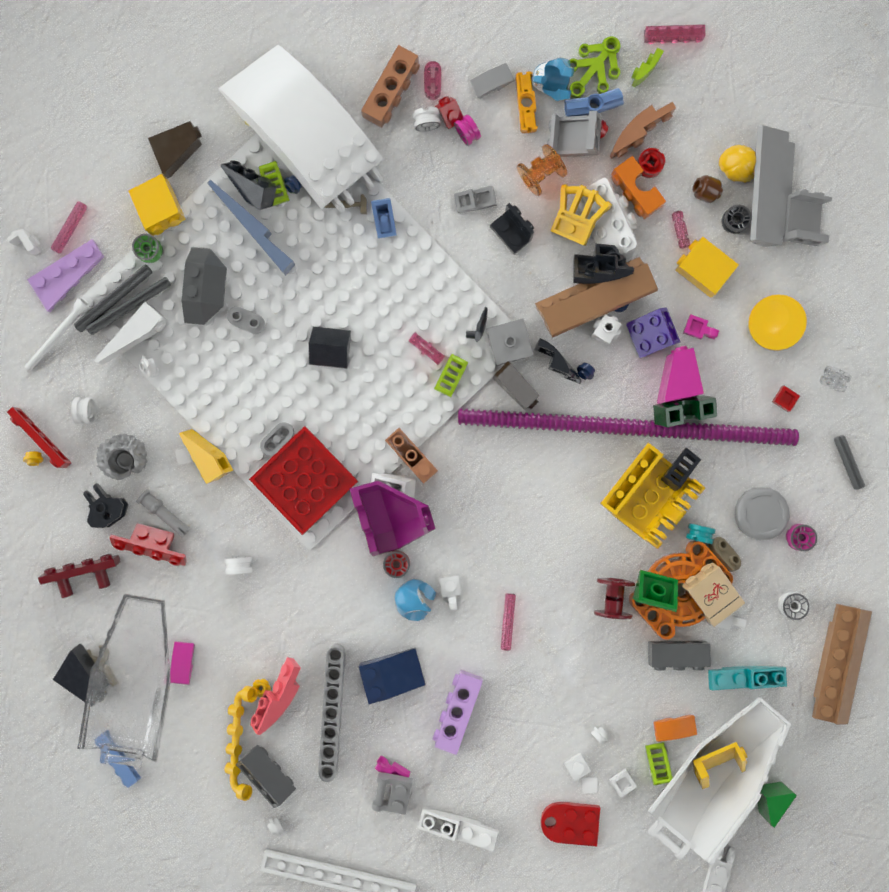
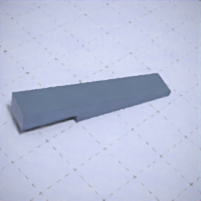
(256, 230)

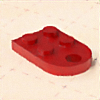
(574, 823)

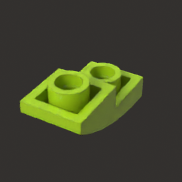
(646, 69)

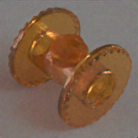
(540, 167)

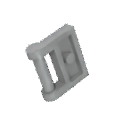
(398, 796)

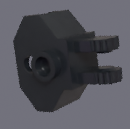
(104, 507)

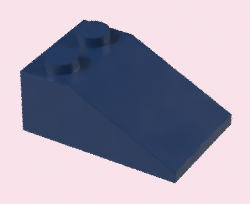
(391, 675)

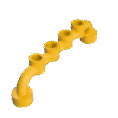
(247, 694)

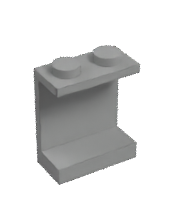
(804, 218)

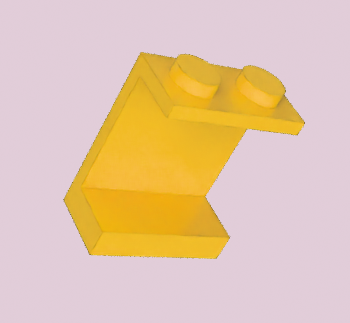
(716, 758)

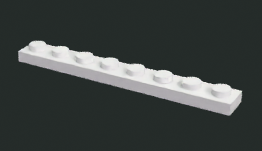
(329, 874)

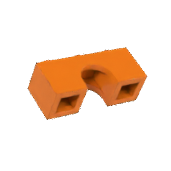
(644, 201)

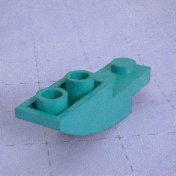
(747, 677)

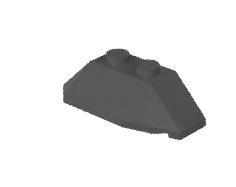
(202, 286)

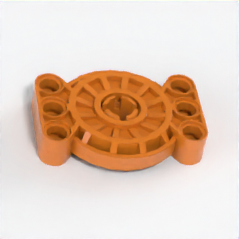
(681, 570)

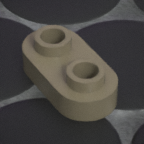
(725, 554)

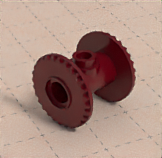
(614, 598)

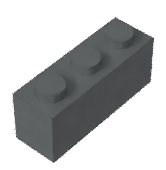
(679, 655)
(266, 776)

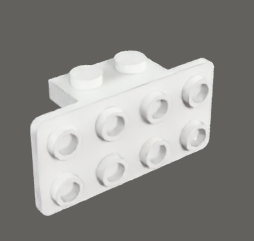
(617, 223)

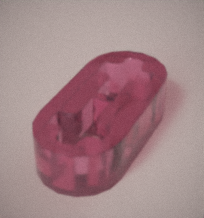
(428, 80)

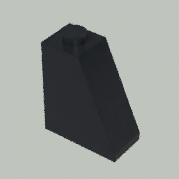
(75, 672)

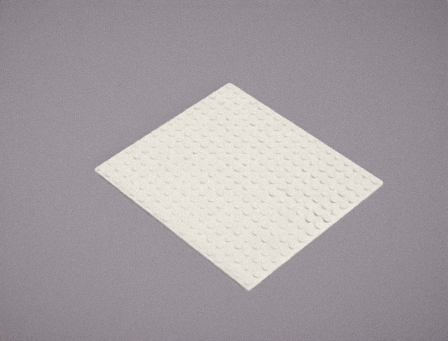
(343, 278)

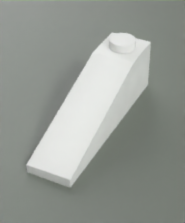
(138, 328)

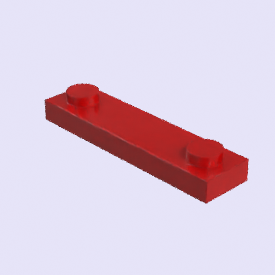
(20, 419)

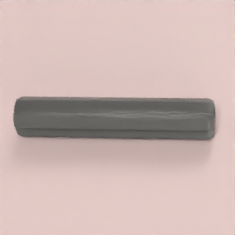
(849, 462)

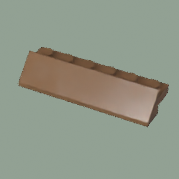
(589, 301)
(840, 664)

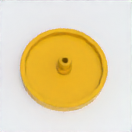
(777, 322)

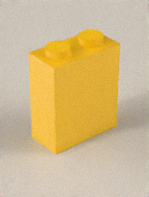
(157, 205)
(706, 266)

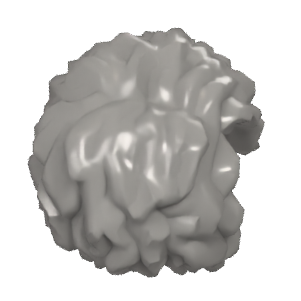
(121, 456)

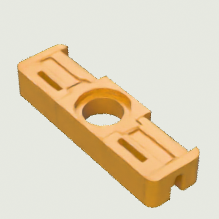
(526, 114)

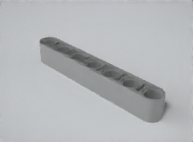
(331, 721)

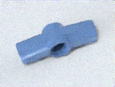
(605, 102)

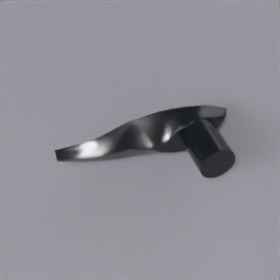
(480, 327)

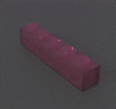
(674, 33)

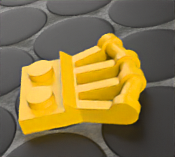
(572, 225)

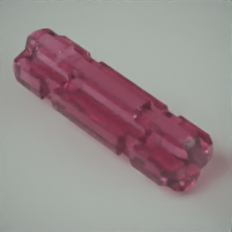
(681, 230)

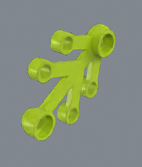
(596, 64)

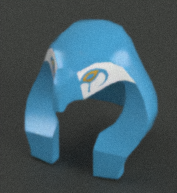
(554, 78)
(410, 602)

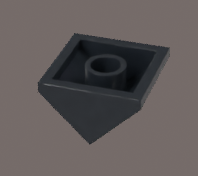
(329, 347)

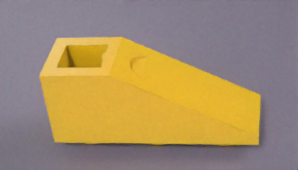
(209, 459)

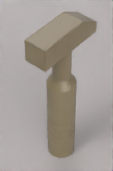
(363, 204)

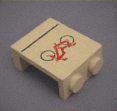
(713, 593)

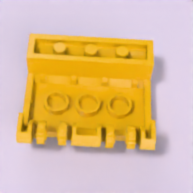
(645, 501)

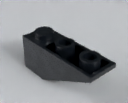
(253, 188)

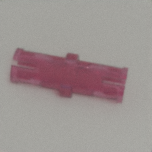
(437, 357)

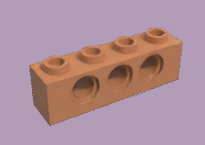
(400, 59)

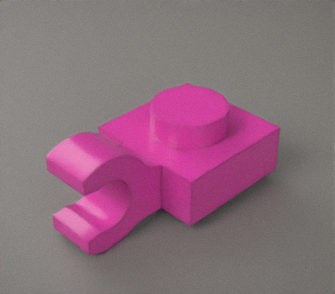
(698, 327)
(396, 769)

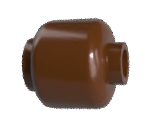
(707, 188)

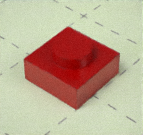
(786, 398)

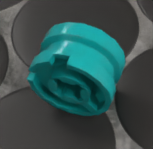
(700, 533)

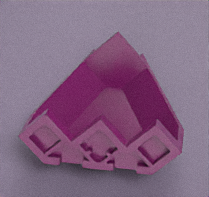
(390, 517)

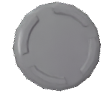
(762, 513)

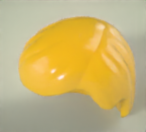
(738, 163)

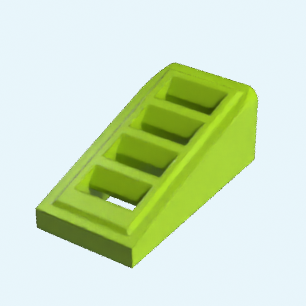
(273, 166)
(458, 360)
(661, 780)

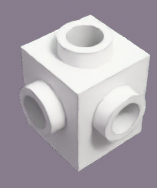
(603, 335)

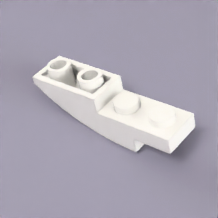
(458, 827)

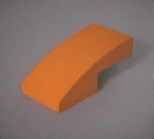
(675, 728)

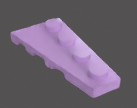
(58, 278)

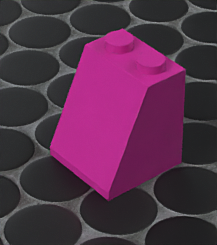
(680, 376)

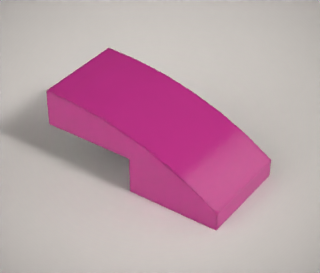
(182, 663)

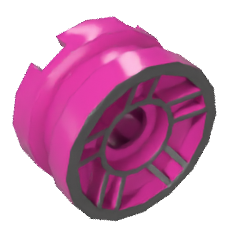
(467, 130)
(807, 532)

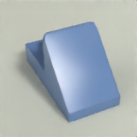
(383, 218)

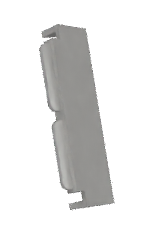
(771, 185)

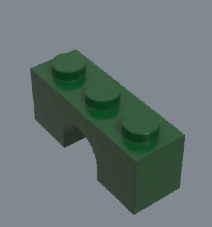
(675, 412)

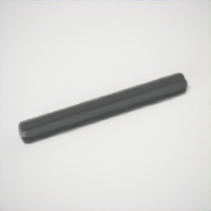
(114, 297)
(128, 306)

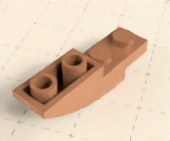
(635, 131)

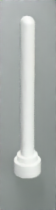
(81, 307)

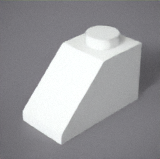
(401, 483)

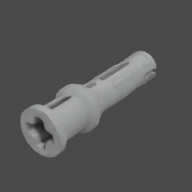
(156, 507)

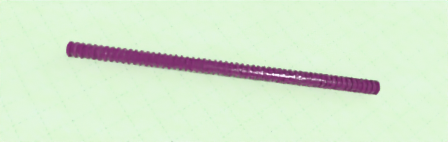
(629, 427)

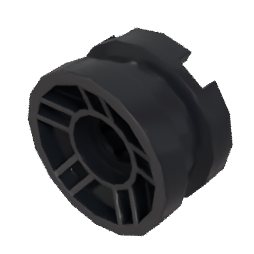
(739, 212)

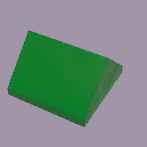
(656, 590)
(775, 801)

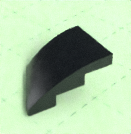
(602, 267)
(557, 362)

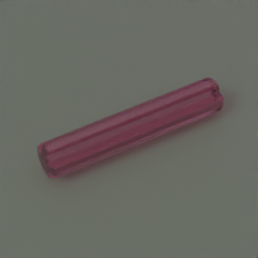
(69, 227)
(508, 619)

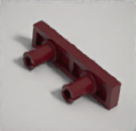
(70, 570)

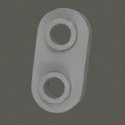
(245, 320)
(277, 438)

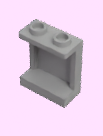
(575, 134)

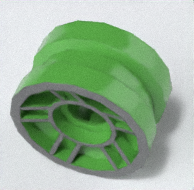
(147, 240)

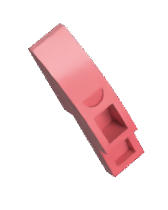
(275, 702)

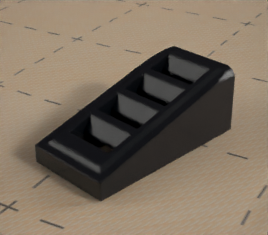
(677, 484)

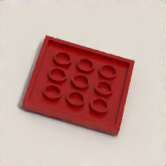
(303, 480)

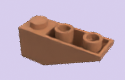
(411, 455)

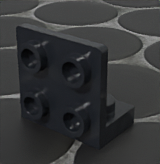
(513, 229)

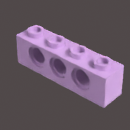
(451, 742)

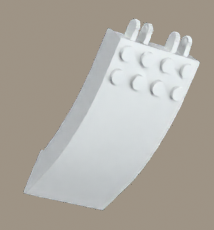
(304, 127)

